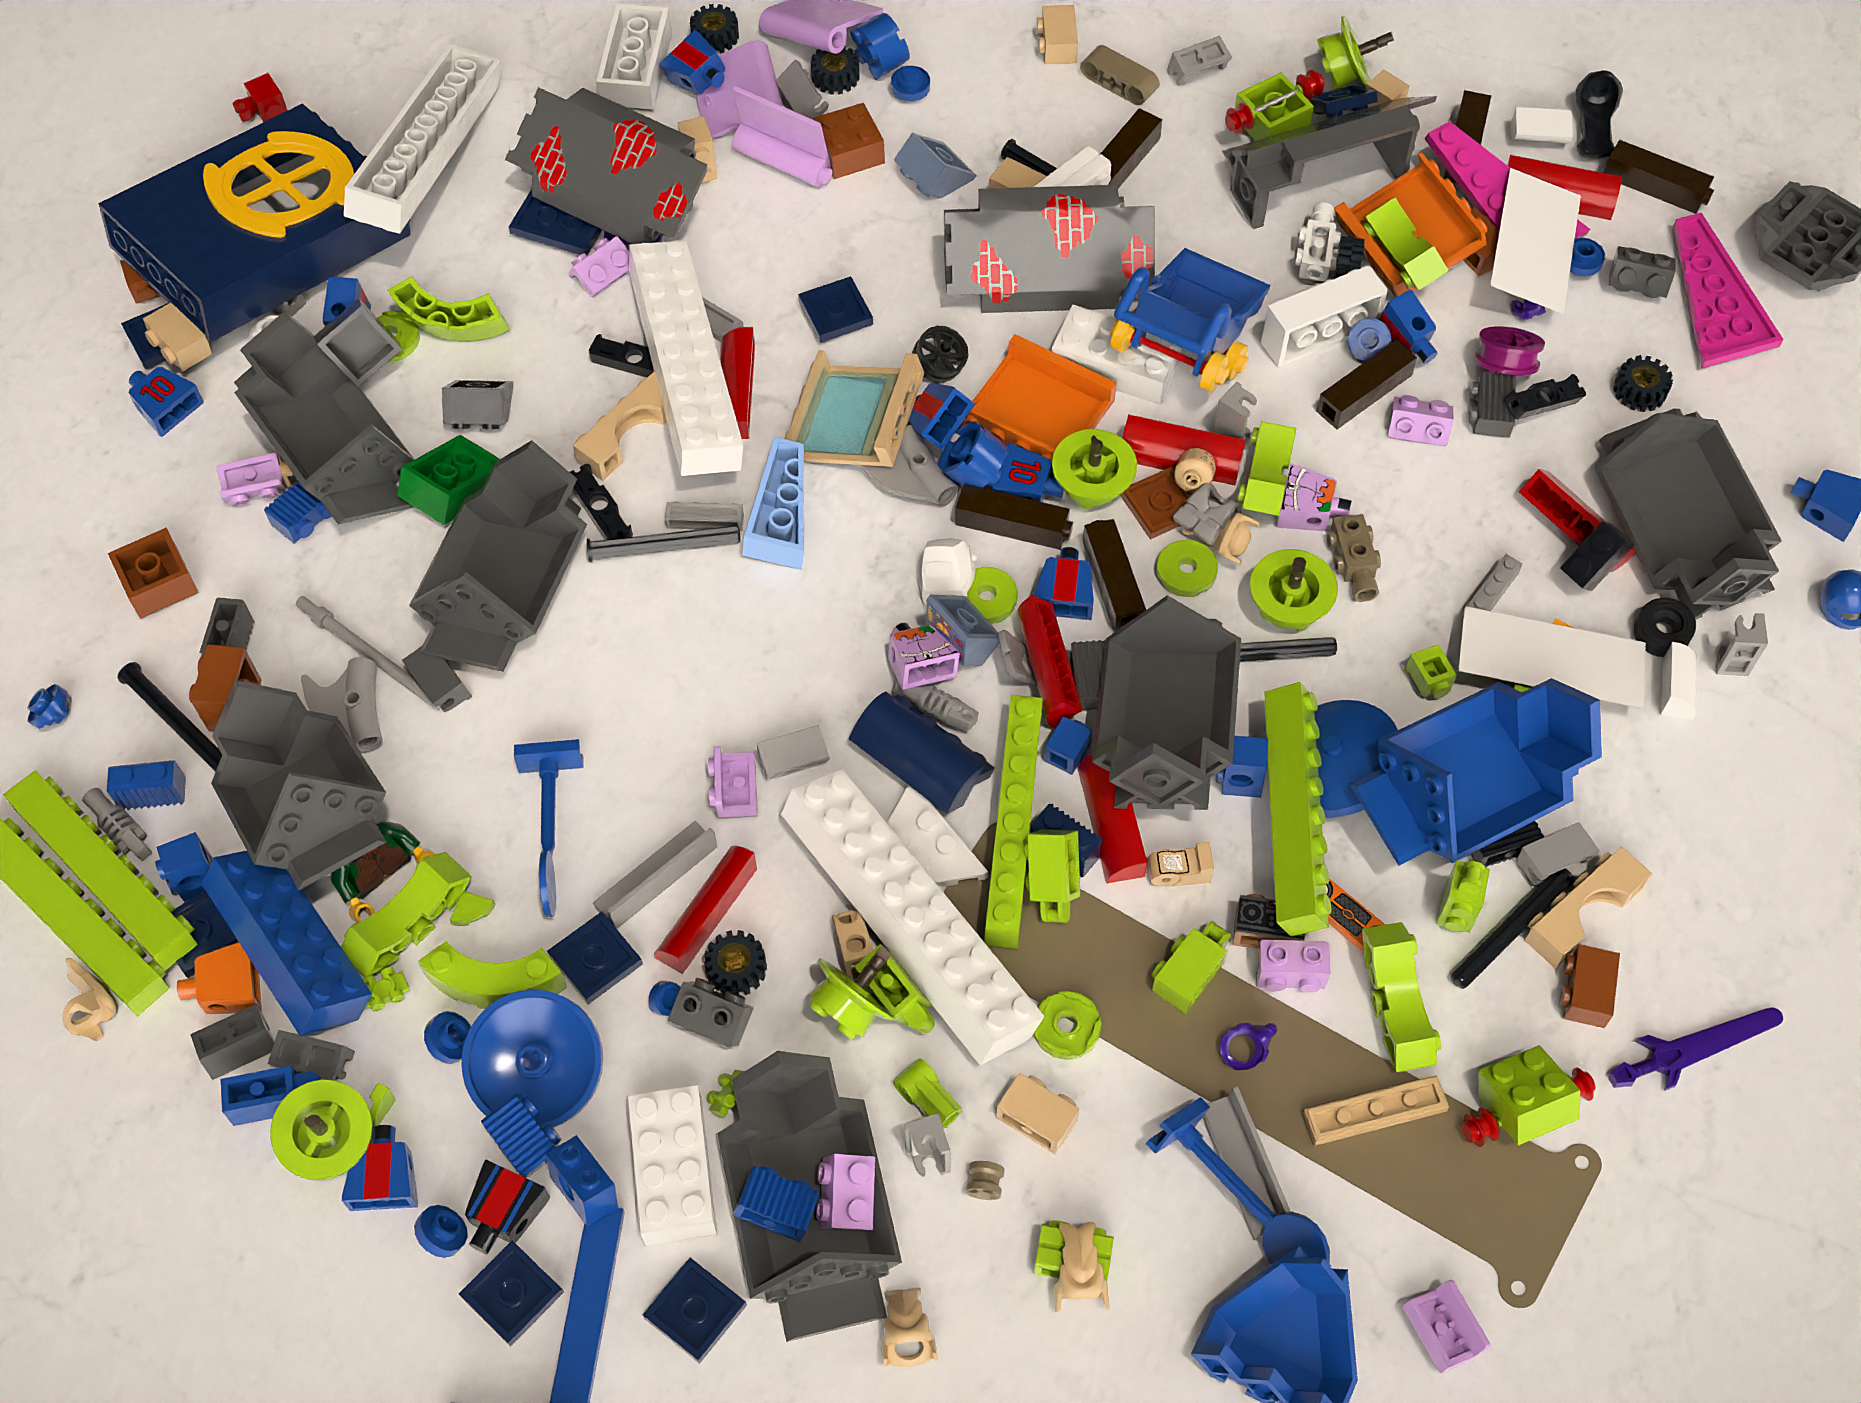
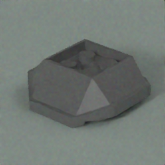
(1811, 236)

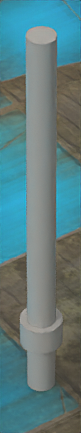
(325, 619)

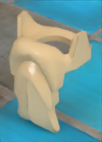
(1233, 537)
(93, 1000)
(1080, 1272)
(905, 1324)

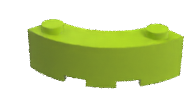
(1412, 256)
(455, 321)
(1265, 481)
(408, 916)
(486, 982)
(1397, 997)

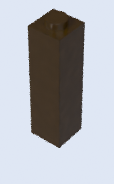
(1472, 118)
(1132, 145)
(1660, 177)
(1366, 384)
(1013, 517)
(1113, 572)

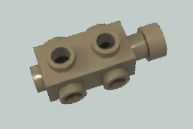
(1349, 537)

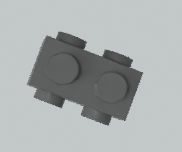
(1642, 272)
(710, 1012)

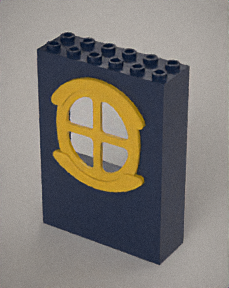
(233, 262)

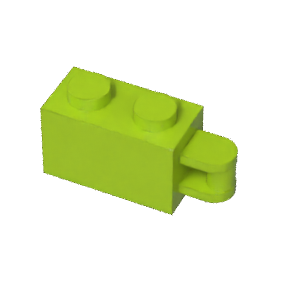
(1053, 871)
(1463, 896)
(1191, 966)
(900, 994)

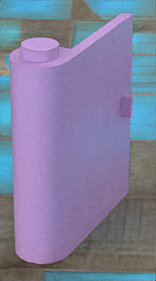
(816, 22)
(746, 68)
(781, 138)

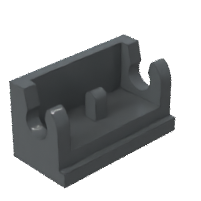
(437, 679)
(233, 1042)
(310, 1055)

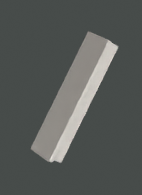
(656, 874)
(1244, 1153)

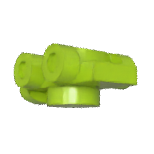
(386, 990)
(724, 1099)

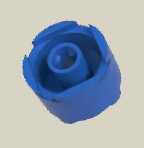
(880, 45)
(974, 456)

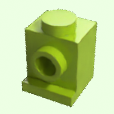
(1431, 671)

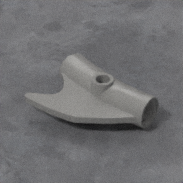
(914, 472)
(351, 701)

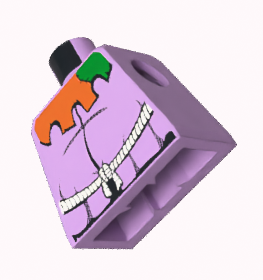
(1310, 500)
(921, 656)

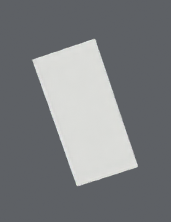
(1536, 241)
(1536, 651)

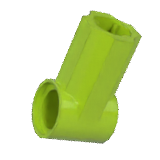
(922, 1086)

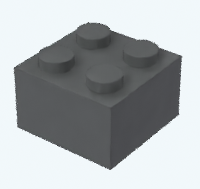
(358, 342)

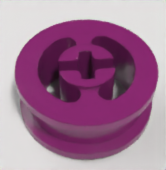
(1509, 350)

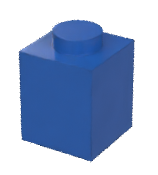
(1068, 745)

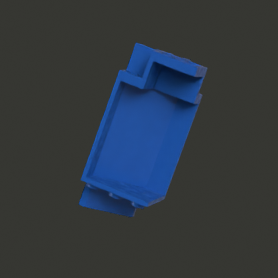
(1480, 769)

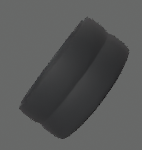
(1668, 611)

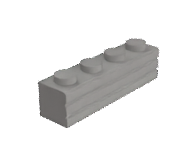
(703, 515)
(1496, 584)

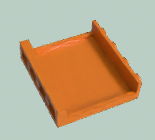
(1431, 208)
(1040, 398)

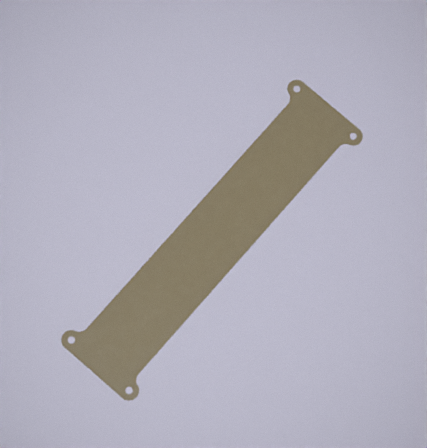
(1492, 1199)

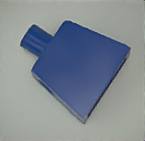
(1831, 502)

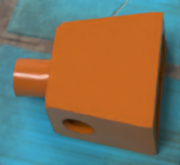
(223, 982)

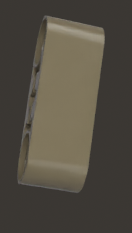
(1119, 75)

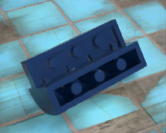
(920, 751)

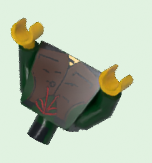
(376, 866)

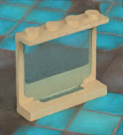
(855, 412)

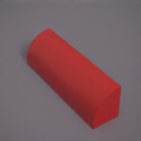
(1597, 189)
(737, 363)
(1162, 443)
(1564, 508)
(1048, 660)
(1121, 846)
(707, 909)

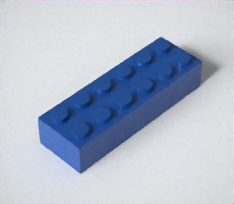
(287, 943)

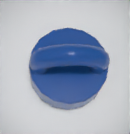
(663, 997)

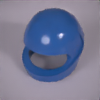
(1842, 595)

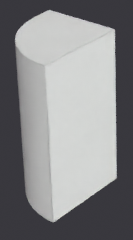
(1541, 125)
(1679, 682)

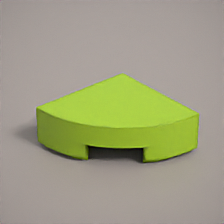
(471, 908)
(382, 1103)

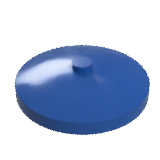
(1348, 750)
(534, 1048)

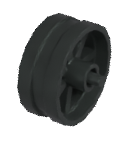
(941, 353)

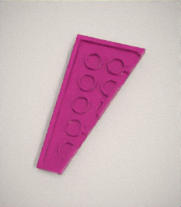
(1476, 172)
(1721, 304)

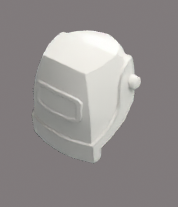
(947, 568)

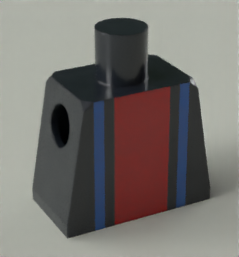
(502, 1206)

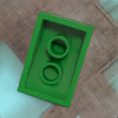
(445, 477)

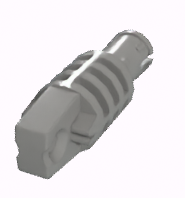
(940, 706)
(117, 824)

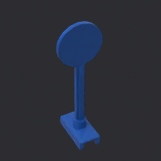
(547, 760)
(1281, 1231)

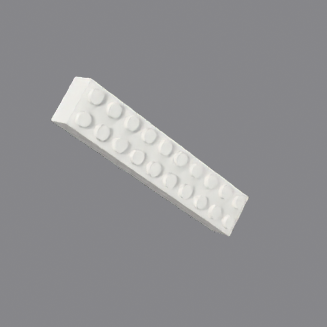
(421, 139)
(685, 359)
(912, 916)

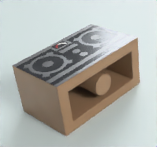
(1257, 922)

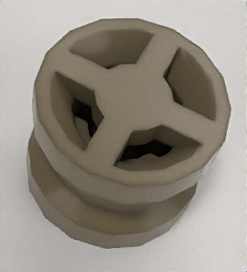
(985, 1180)

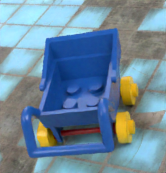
(1195, 308)

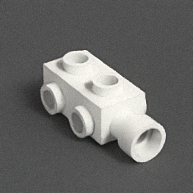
(1318, 241)

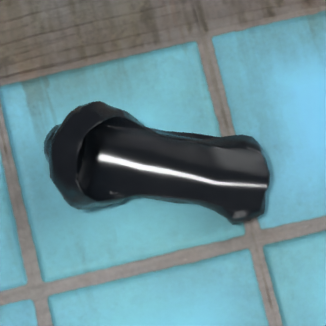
(1597, 100)

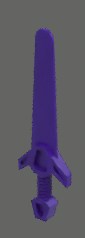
(1674, 1055)

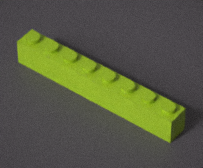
(1296, 810)
(1013, 822)
(100, 870)
(78, 922)

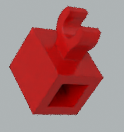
(262, 98)

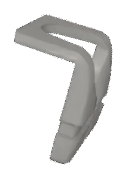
(1202, 518)
(1015, 657)

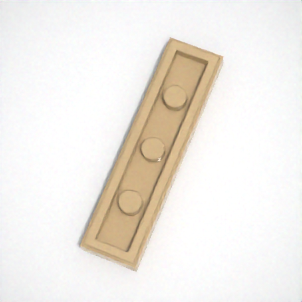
(1375, 1110)

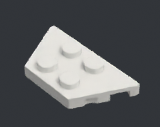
(933, 841)

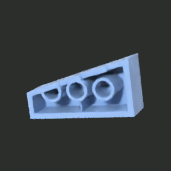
(777, 515)

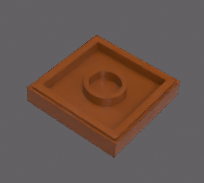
(1155, 502)

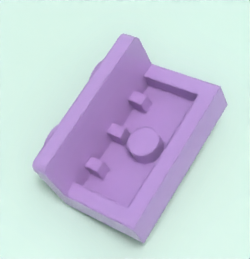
(601, 267)
(1421, 420)
(251, 478)
(734, 784)
(1293, 965)
(846, 1192)
(1447, 1326)

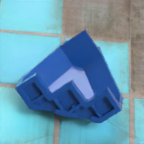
(1285, 1334)

